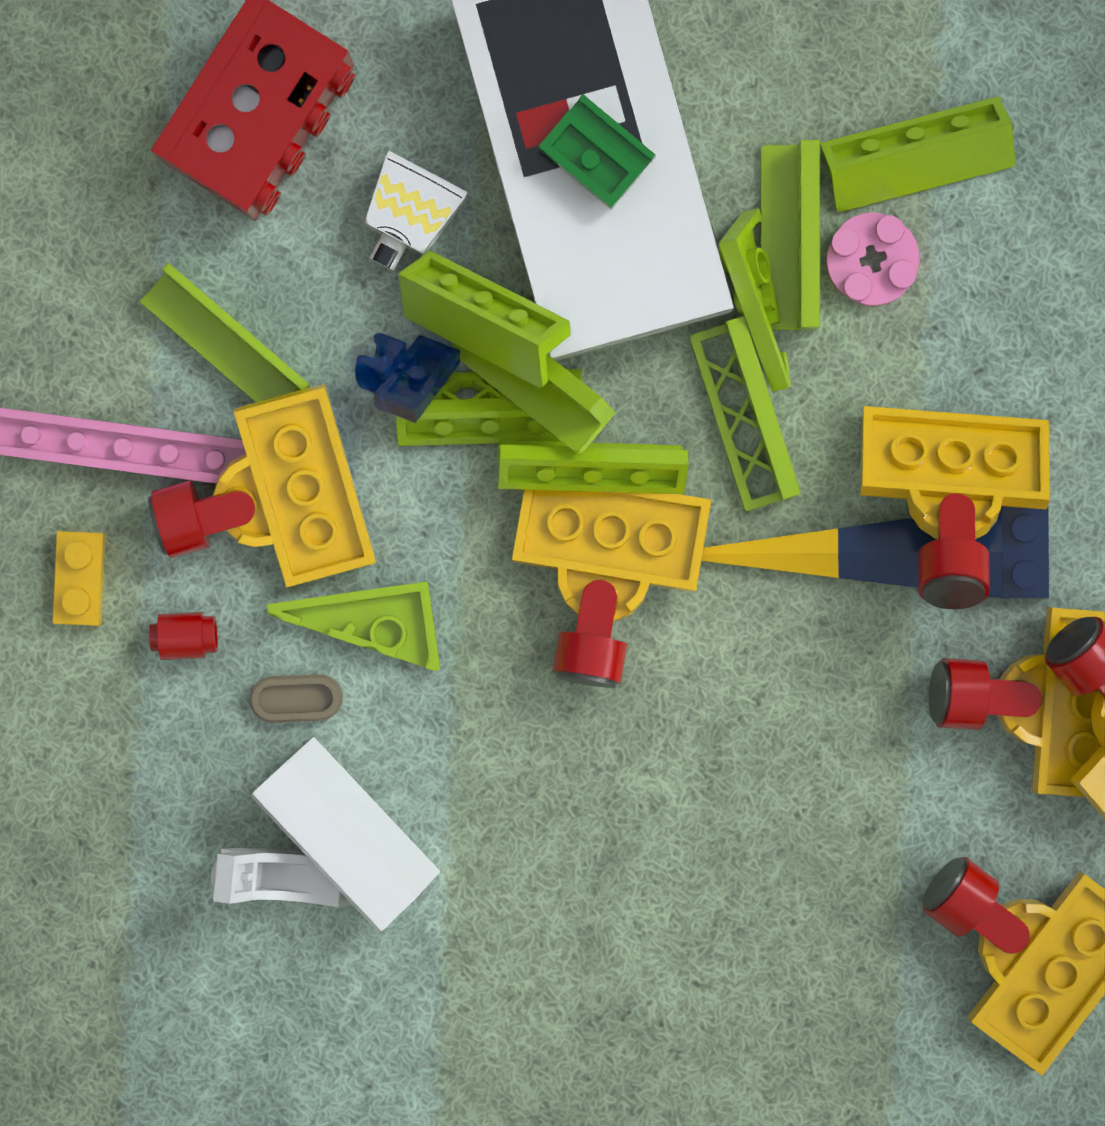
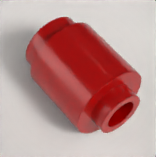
(184, 635)

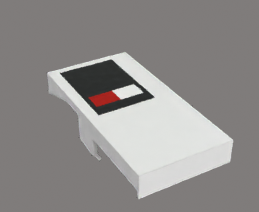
(602, 269)

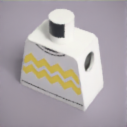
(410, 210)

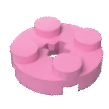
(896, 271)

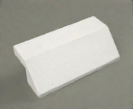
(345, 834)

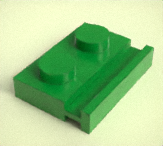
(596, 152)

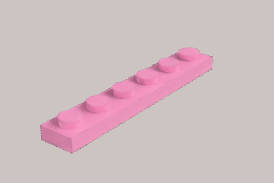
(116, 445)

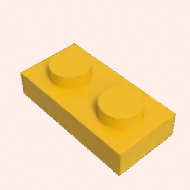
(79, 578)

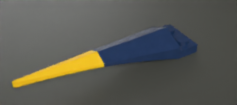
(890, 552)

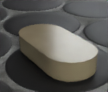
(296, 698)

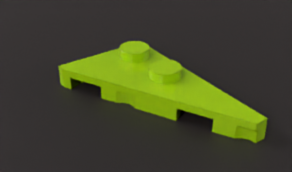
(755, 294)
(384, 619)

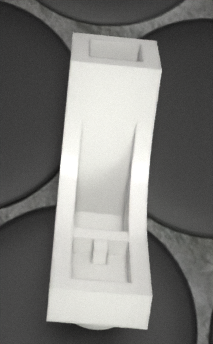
(271, 875)

